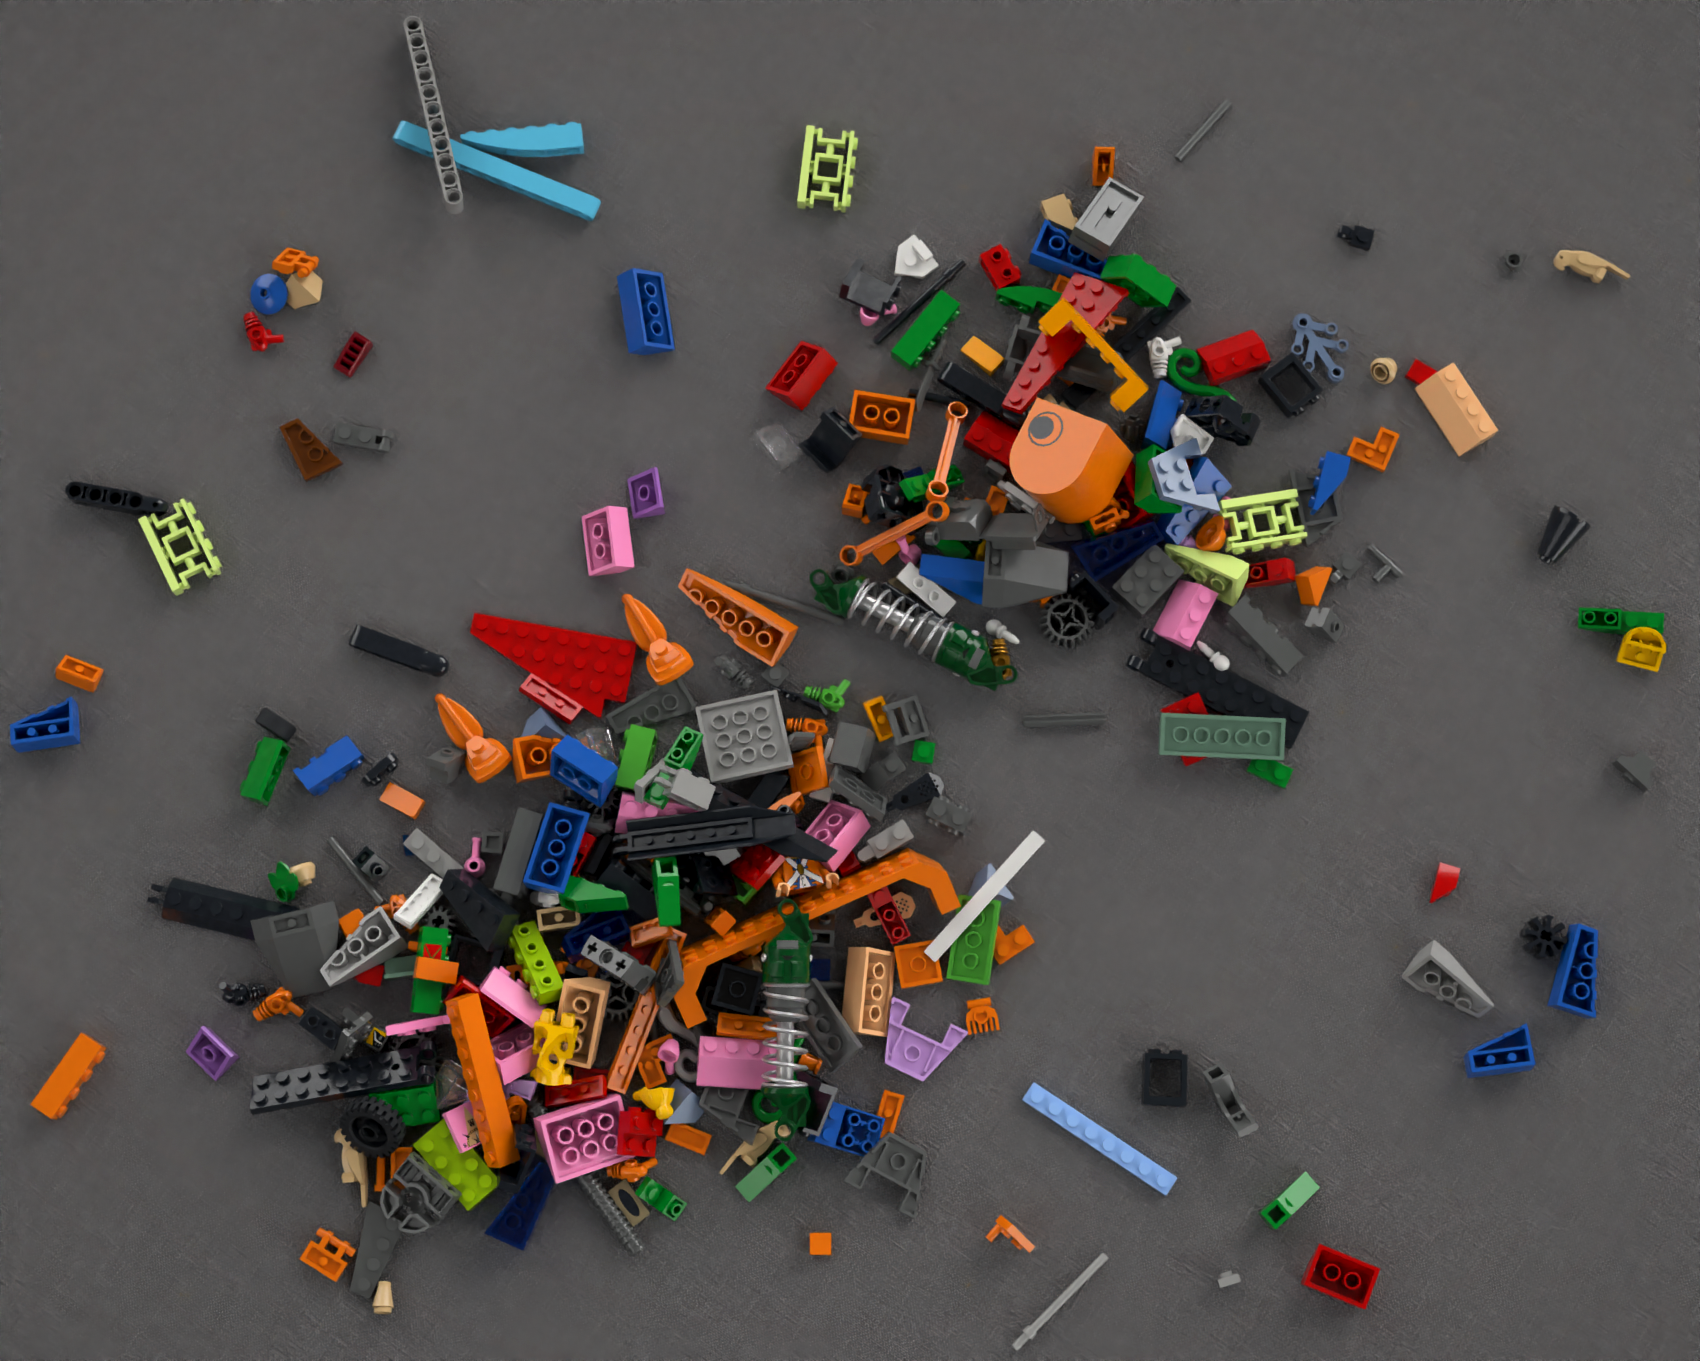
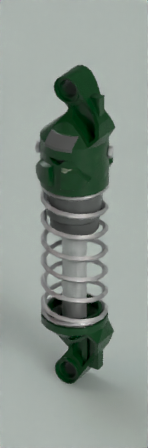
(947, 643)
(786, 976)

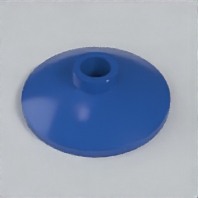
(275, 297)

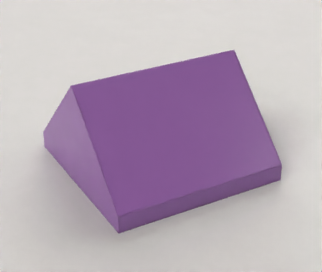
(646, 494)
(211, 1053)

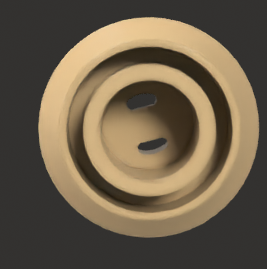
(1383, 370)
(305, 873)

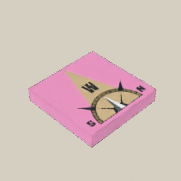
(463, 1127)

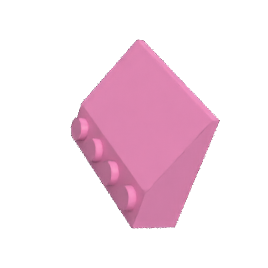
(581, 1137)

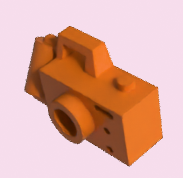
(1108, 520)

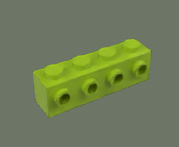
(536, 963)

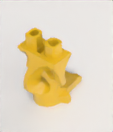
(555, 1034)

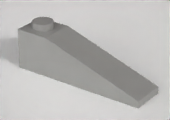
(369, 945)
(1443, 976)

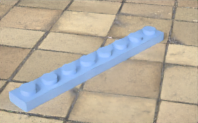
(1099, 1139)

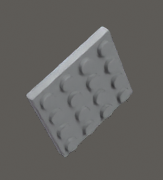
(744, 737)

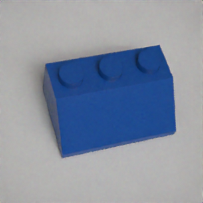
(1162, 416)
(583, 770)

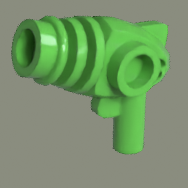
(831, 697)

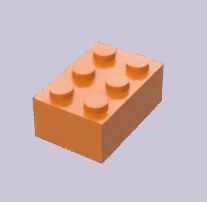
(882, 416)

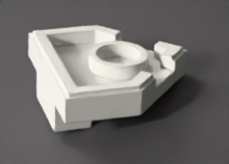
(914, 259)
(1186, 429)

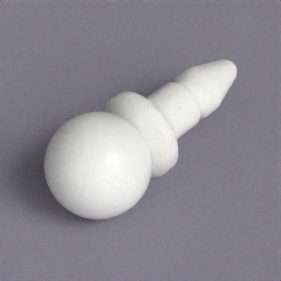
(996, 629)
(1220, 661)

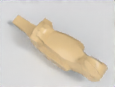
(1586, 265)
(762, 1142)
(354, 1166)

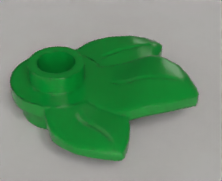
(284, 882)

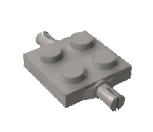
(1020, 500)

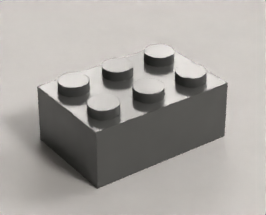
(1146, 581)

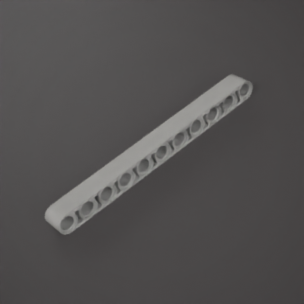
(433, 122)

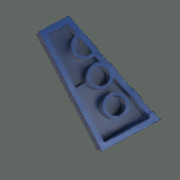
(1576, 973)

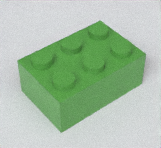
(636, 757)

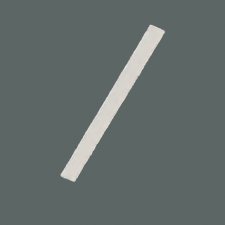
(984, 896)

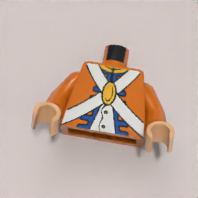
(801, 876)

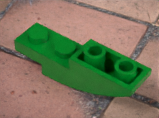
(1028, 298)
(916, 486)
(1618, 621)
(679, 756)

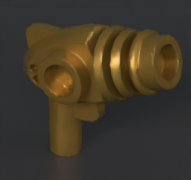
(1000, 656)

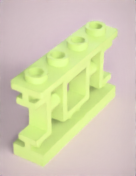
(810, 167)
(1256, 505)
(166, 552)

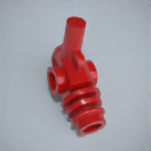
(258, 335)

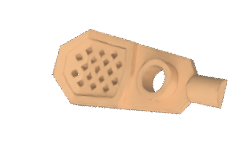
(866, 920)

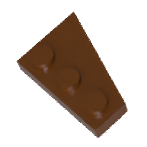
(308, 451)

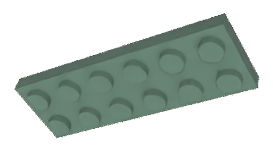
(1221, 736)

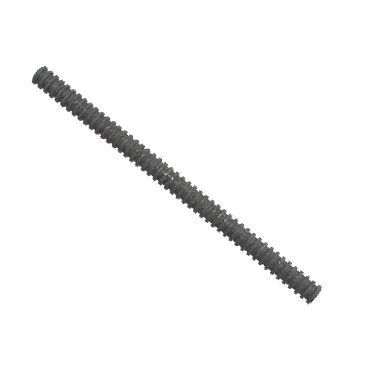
(597, 1194)

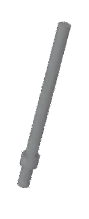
(1029, 1332)

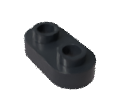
(387, 764)

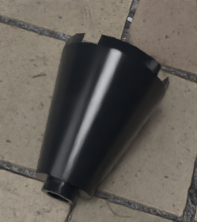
(1560, 534)

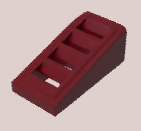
(358, 358)

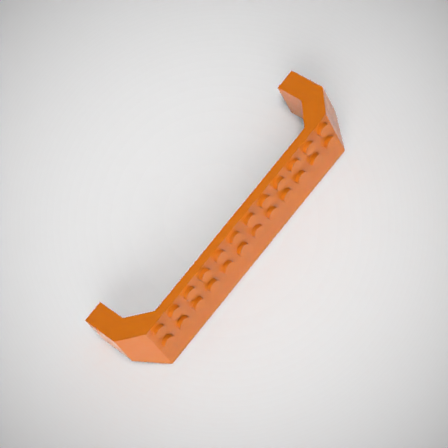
(903, 864)

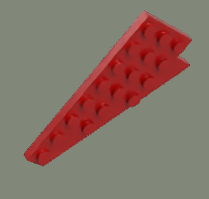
(573, 662)

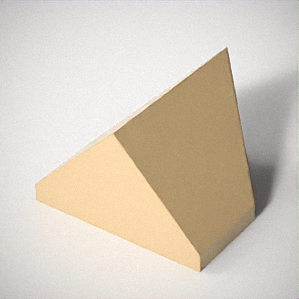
(303, 290)

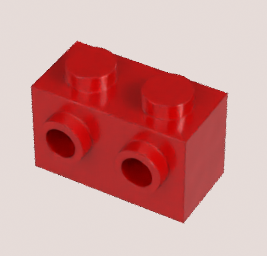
(999, 267)

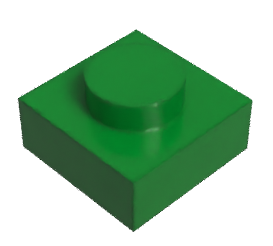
(923, 752)

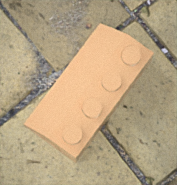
(1456, 409)
(868, 990)
(587, 1000)

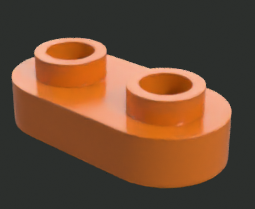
(517, 1109)

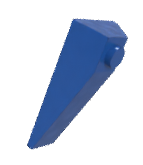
(956, 574)

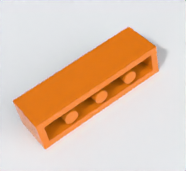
(69, 1076)

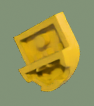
(1642, 648)

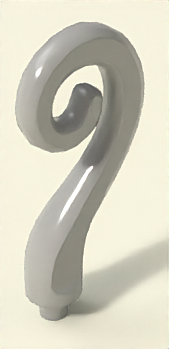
(670, 1022)

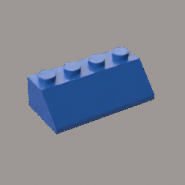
(645, 312)
(556, 849)

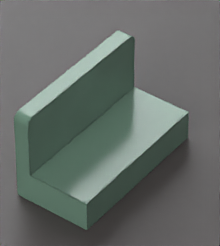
(399, 968)

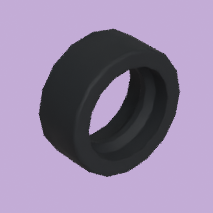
(275, 724)

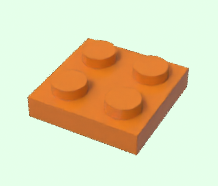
(808, 771)
(915, 966)

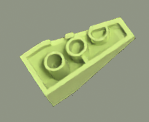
(1213, 570)

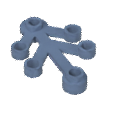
(1317, 344)

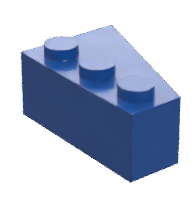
(48, 729)
(330, 766)
(1502, 1055)

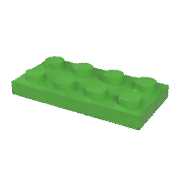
(974, 949)

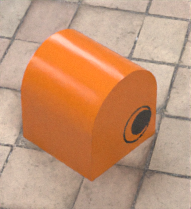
(1068, 462)

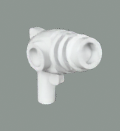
(1159, 354)
(544, 899)

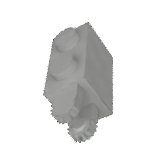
(686, 788)
(886, 842)

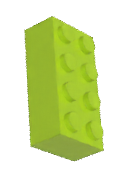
(464, 1171)

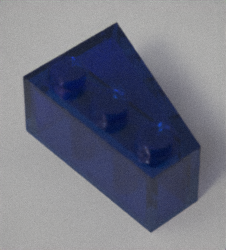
(604, 925)

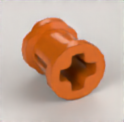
(811, 1061)

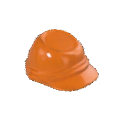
(1211, 535)

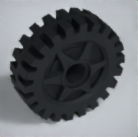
(372, 1127)

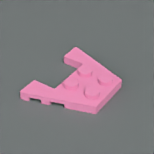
(423, 1025)

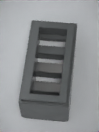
(800, 741)

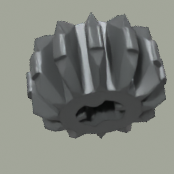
(606, 807)
(436, 915)

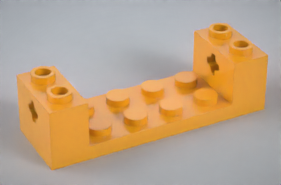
(1132, 387)

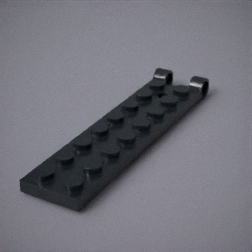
(1218, 689)
(343, 1079)

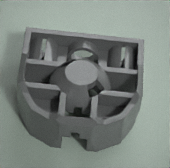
(619, 965)
(422, 1198)

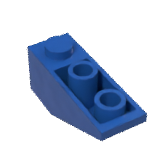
(1332, 473)

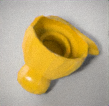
(657, 1100)

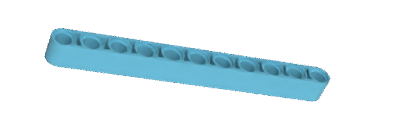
(503, 173)

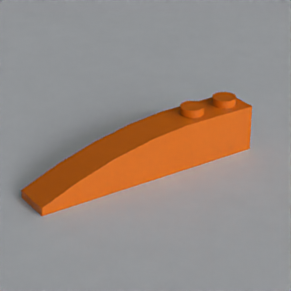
(745, 620)

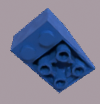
(849, 1130)

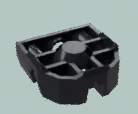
(1222, 419)
(888, 499)

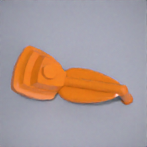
(665, 659)
(483, 756)

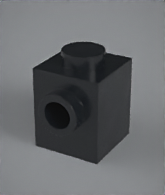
(371, 864)

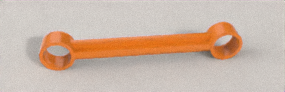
(946, 451)
(894, 533)

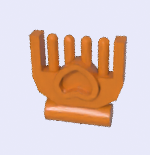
(980, 1013)

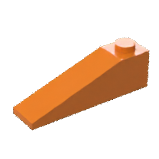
(532, 757)

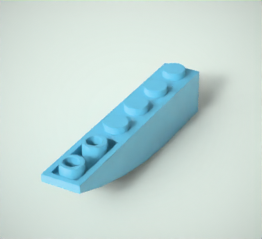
(530, 141)

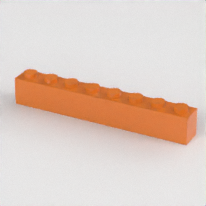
(482, 1080)

